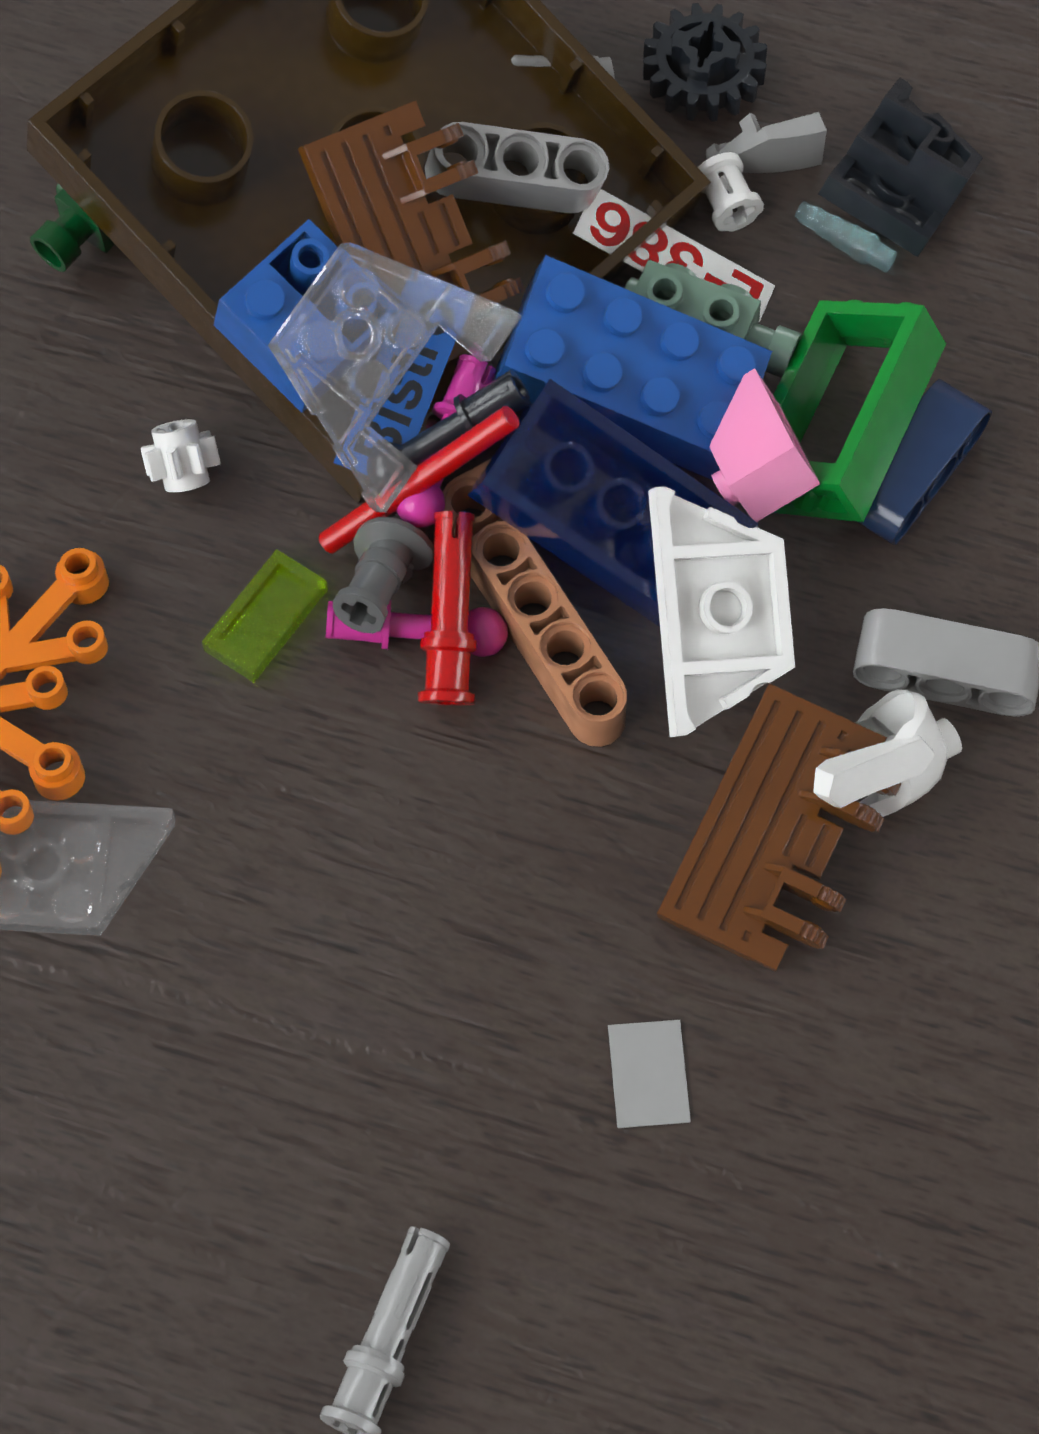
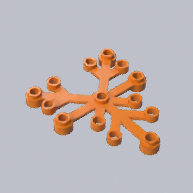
(22, 652)

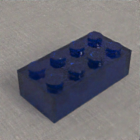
(584, 493)

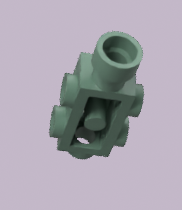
(720, 306)

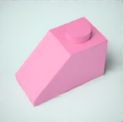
(759, 452)

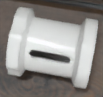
(748, 203)

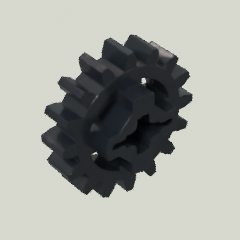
(729, 73)

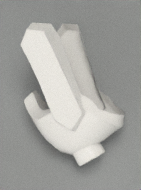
(910, 756)

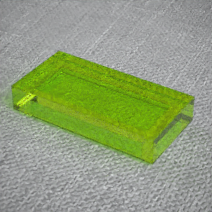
(265, 615)

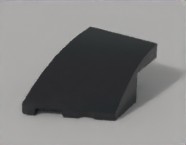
(902, 171)

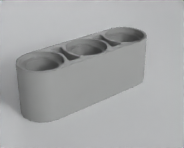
(540, 153)
(948, 662)

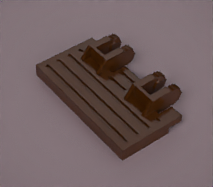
(377, 199)
(765, 826)

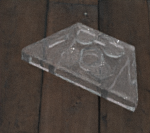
(76, 864)

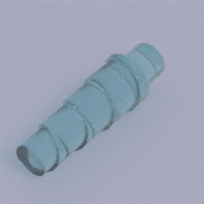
(847, 237)

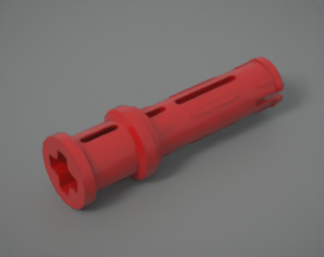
(448, 642)

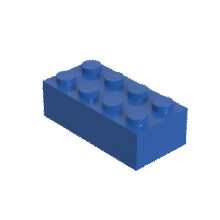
(630, 360)

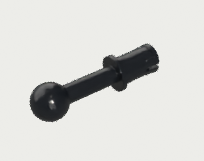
(504, 391)

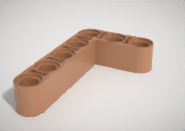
(543, 634)

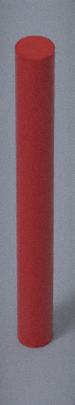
(426, 474)

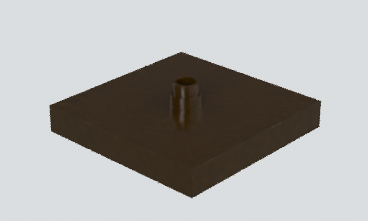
(200, 117)

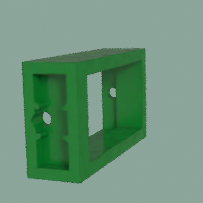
(914, 351)

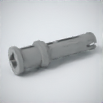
(376, 1363)

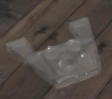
(358, 339)

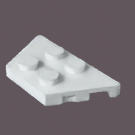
(718, 608)

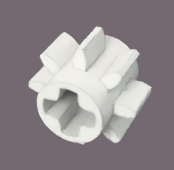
(180, 455)

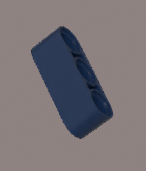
(930, 451)

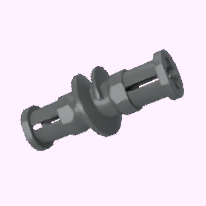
(387, 559)

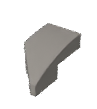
(778, 146)

